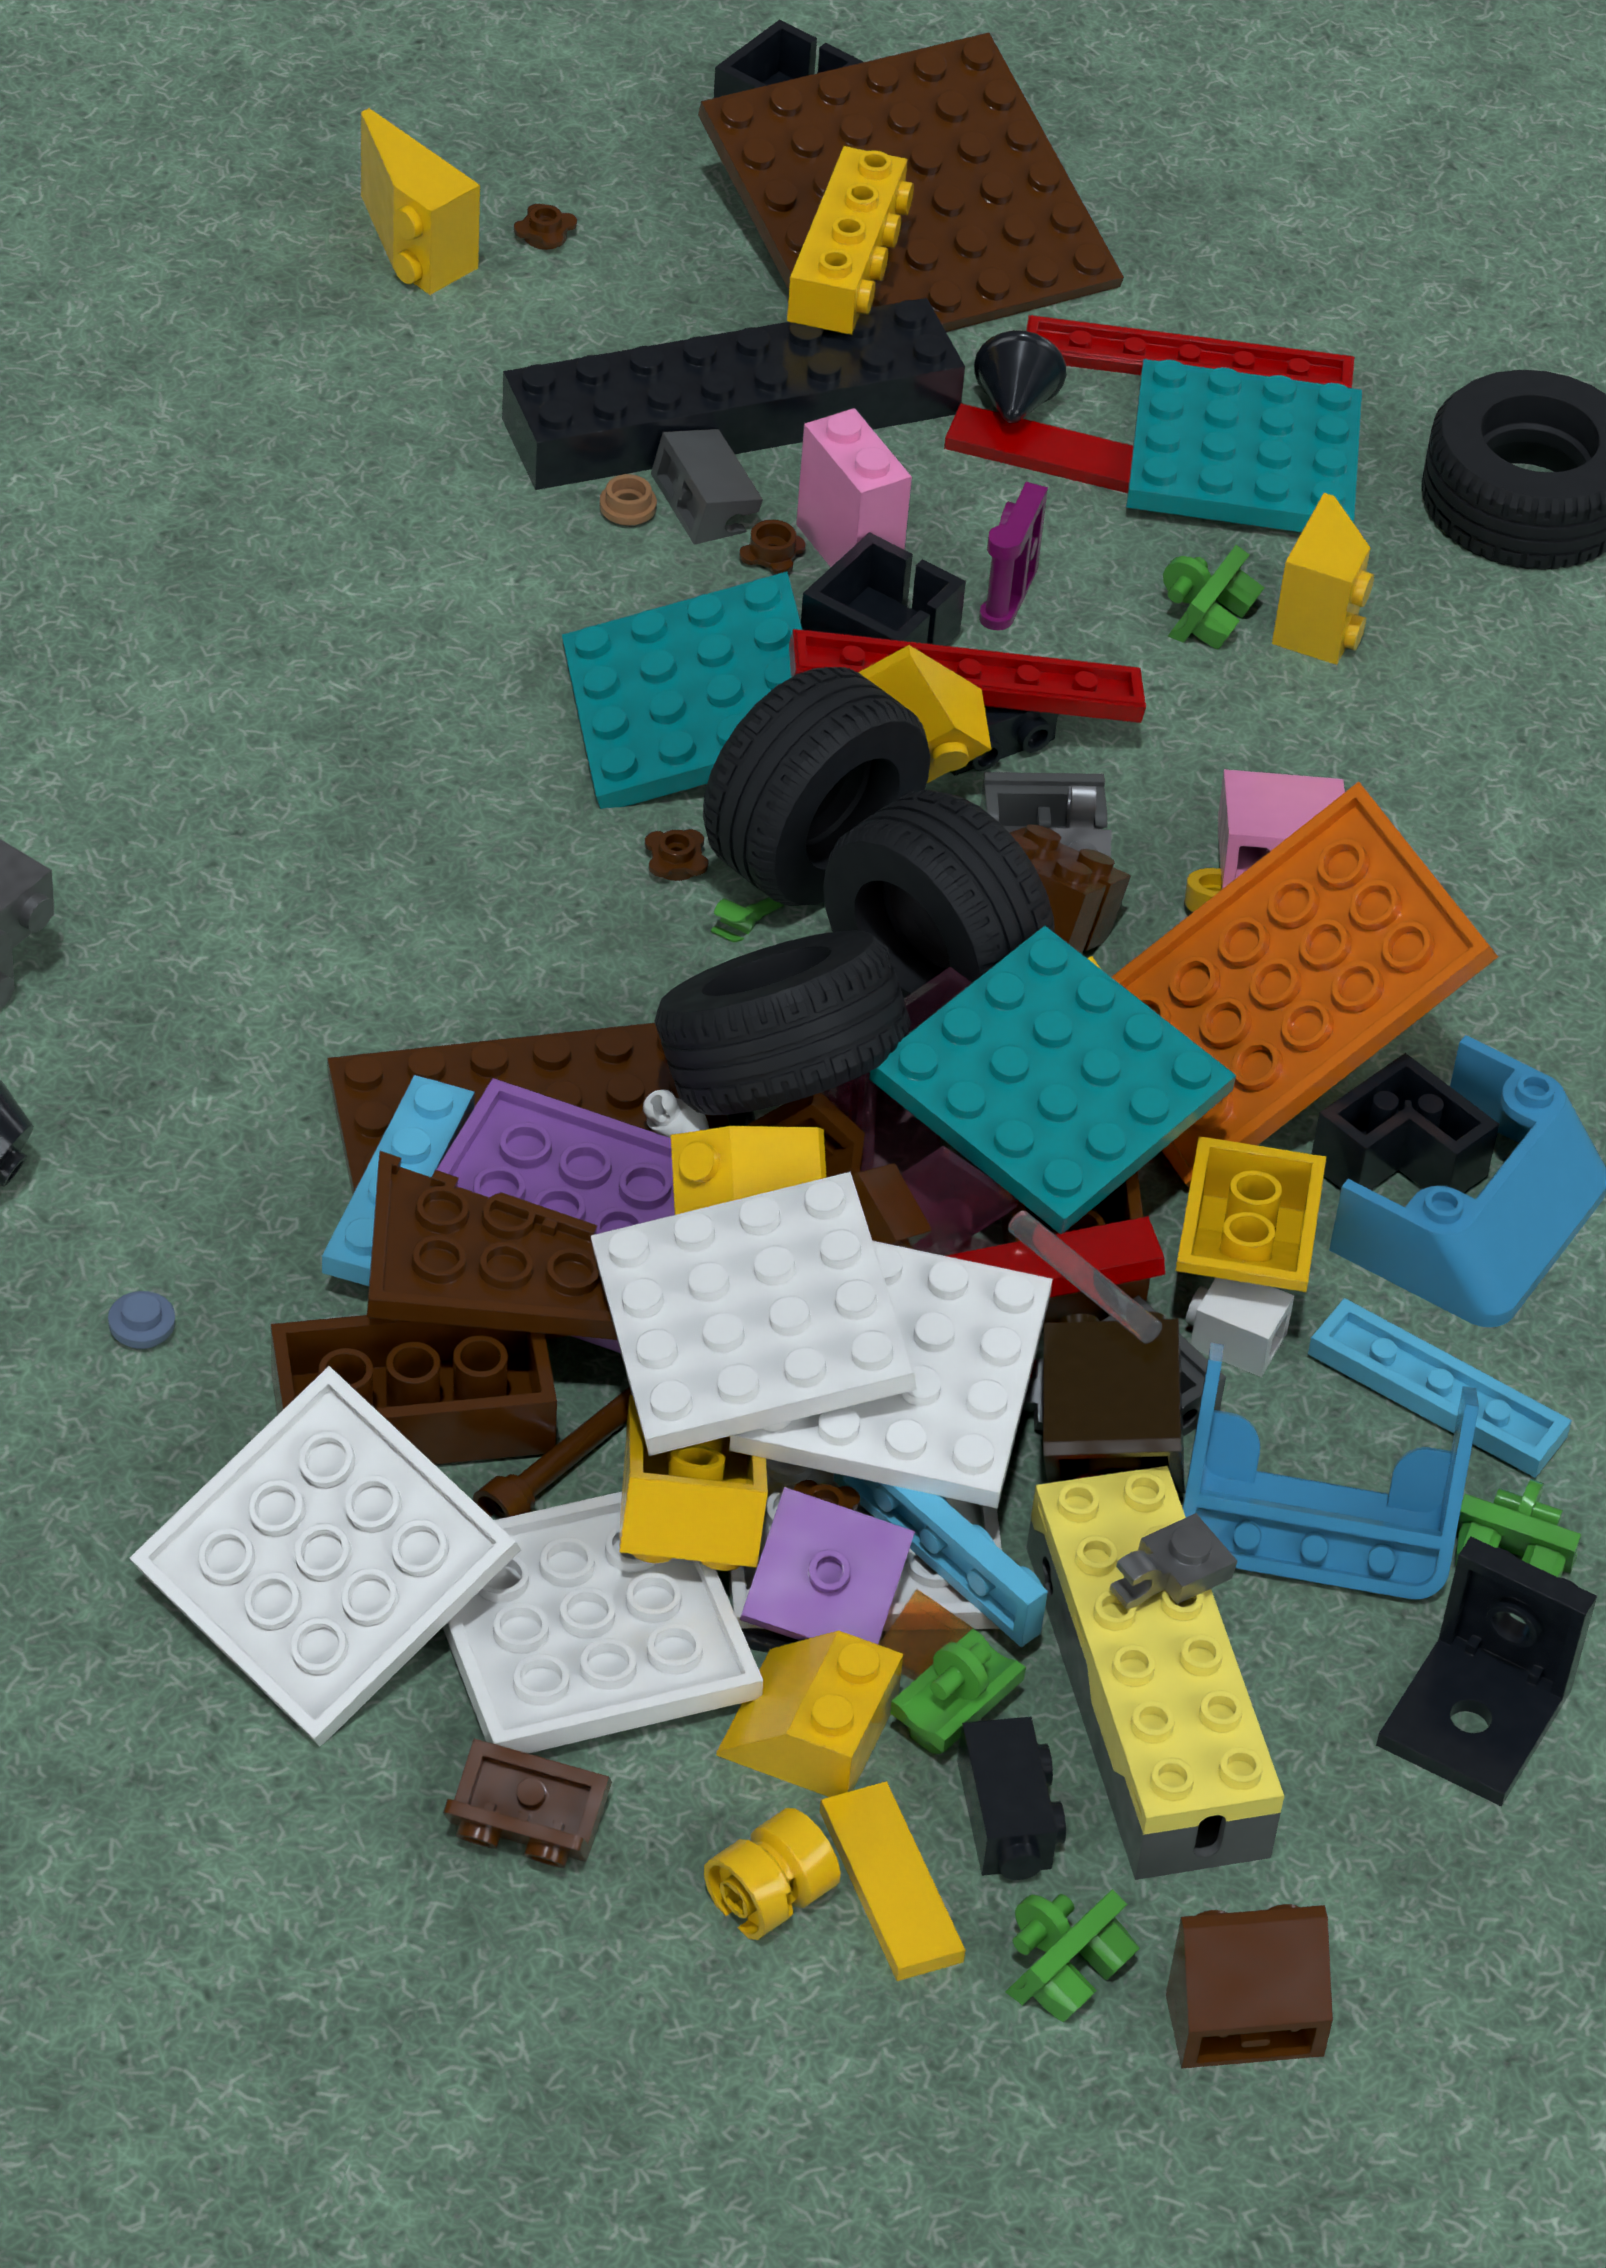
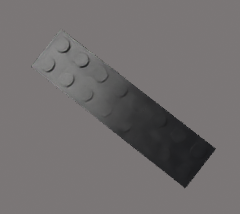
(752, 384)

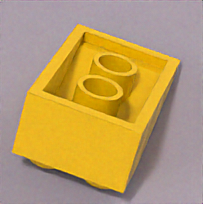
(418, 206)
(1251, 1214)
(691, 1502)

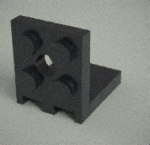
(1493, 1667)

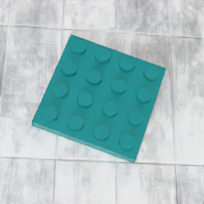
(1242, 445)
(674, 683)
(1053, 1079)

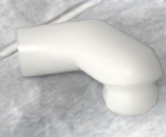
(671, 1115)

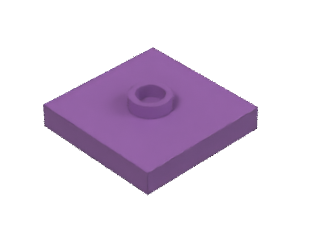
(826, 1570)

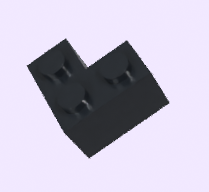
(1408, 1124)

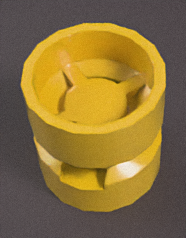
(778, 1868)

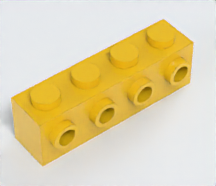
(849, 240)

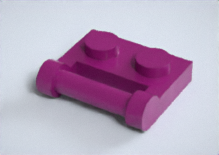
(1015, 556)

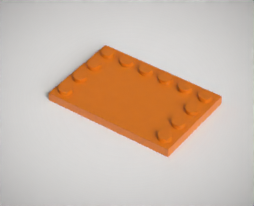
(1306, 967)

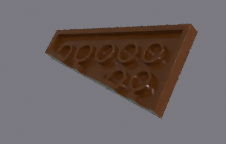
(480, 1259)

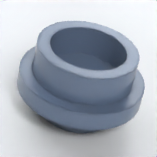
(141, 1319)

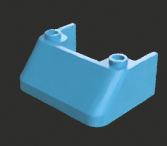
(1495, 1249)
(1326, 1530)

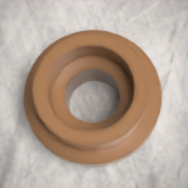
(628, 500)

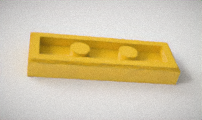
(892, 1881)

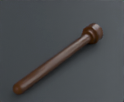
(517, 1494)

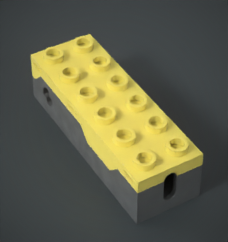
(1153, 1683)

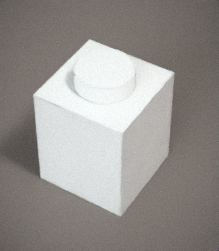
(1242, 1317)

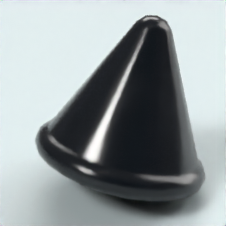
(1019, 372)

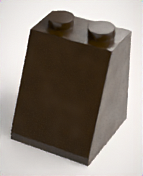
(1111, 1399)

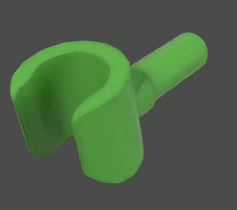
(741, 917)

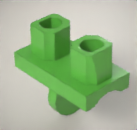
(1192, 583)
(1521, 1528)
(955, 1689)
(1095, 1936)

